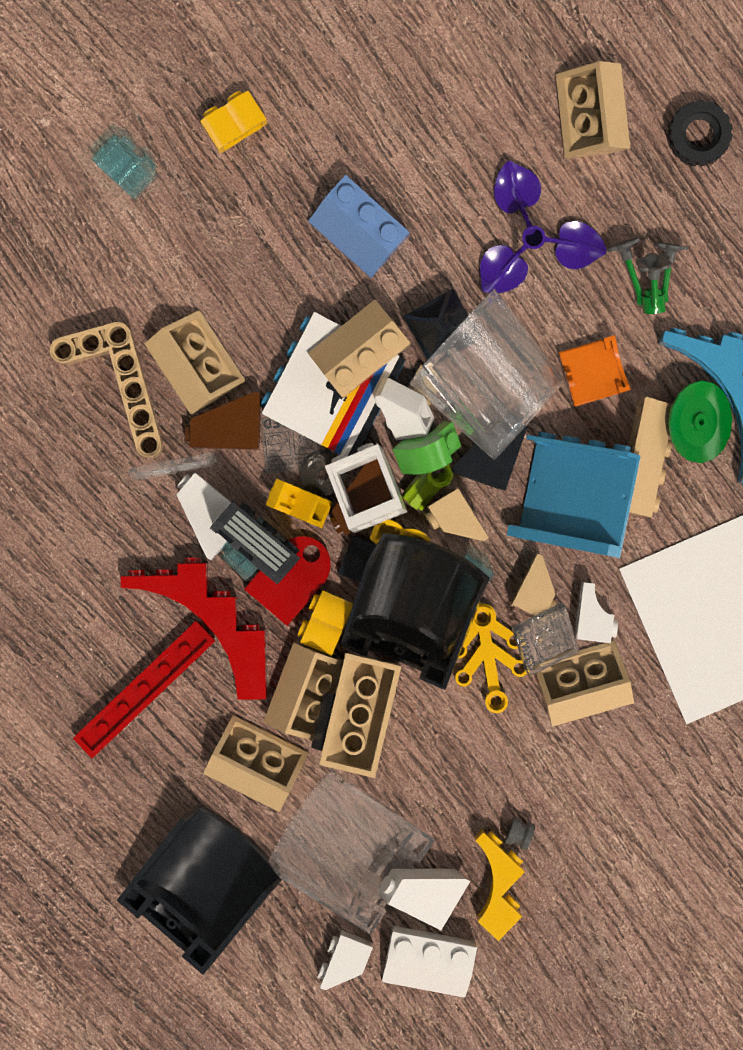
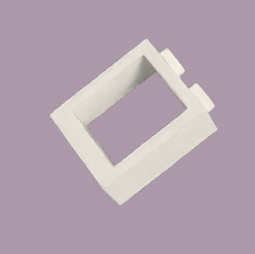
(374, 515)

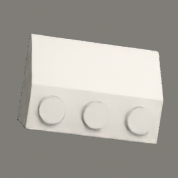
(429, 961)

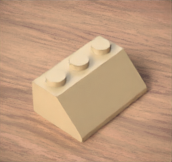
(593, 110)
(359, 348)
(194, 361)
(455, 517)
(585, 684)
(302, 690)
(255, 763)

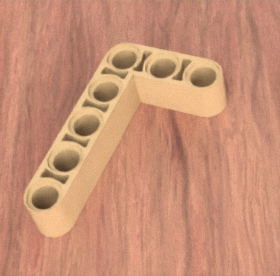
(124, 378)

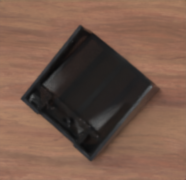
(415, 606)

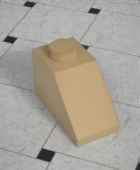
(536, 589)

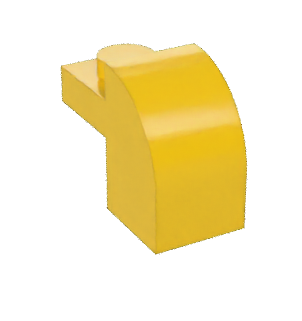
(299, 503)

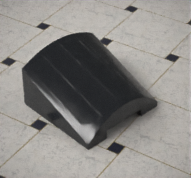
(201, 885)

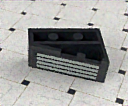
(256, 541)

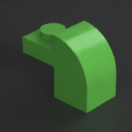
(429, 452)

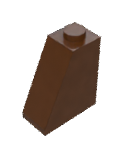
(228, 426)
(365, 492)

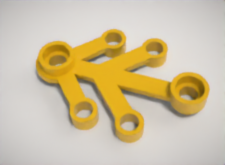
(488, 652)

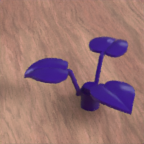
(502, 268)

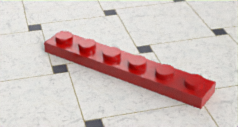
(144, 689)

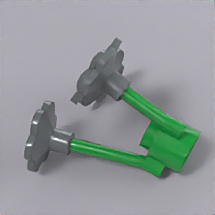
(653, 298)

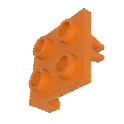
(594, 371)

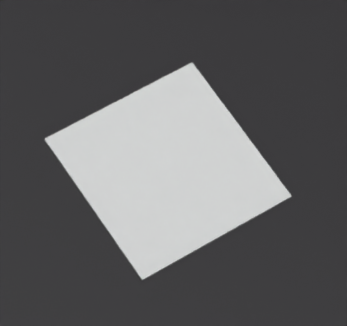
(695, 616)

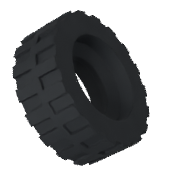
(700, 111)

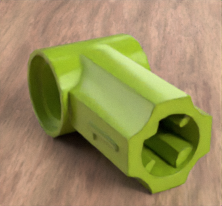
(425, 487)

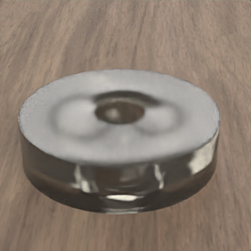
(311, 467)

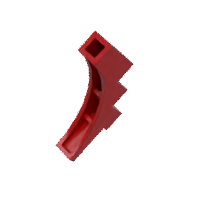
(191, 588)

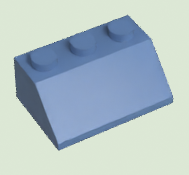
(358, 226)

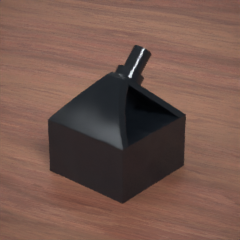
(435, 322)

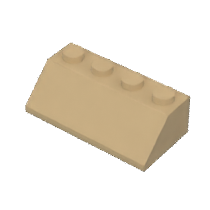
(651, 442)
(360, 714)

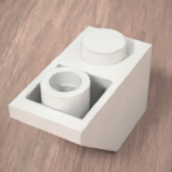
(404, 410)
(347, 959)

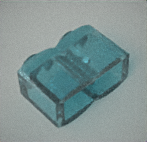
(125, 167)

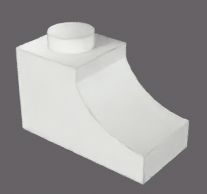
(591, 619)

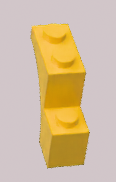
(499, 912)

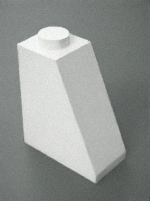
(203, 507)
(424, 893)

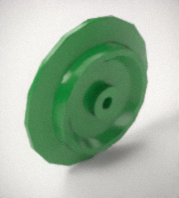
(700, 421)

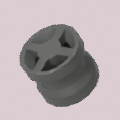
(519, 833)

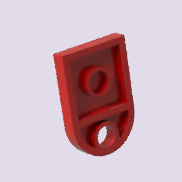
(296, 587)

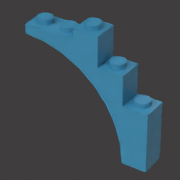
(720, 361)

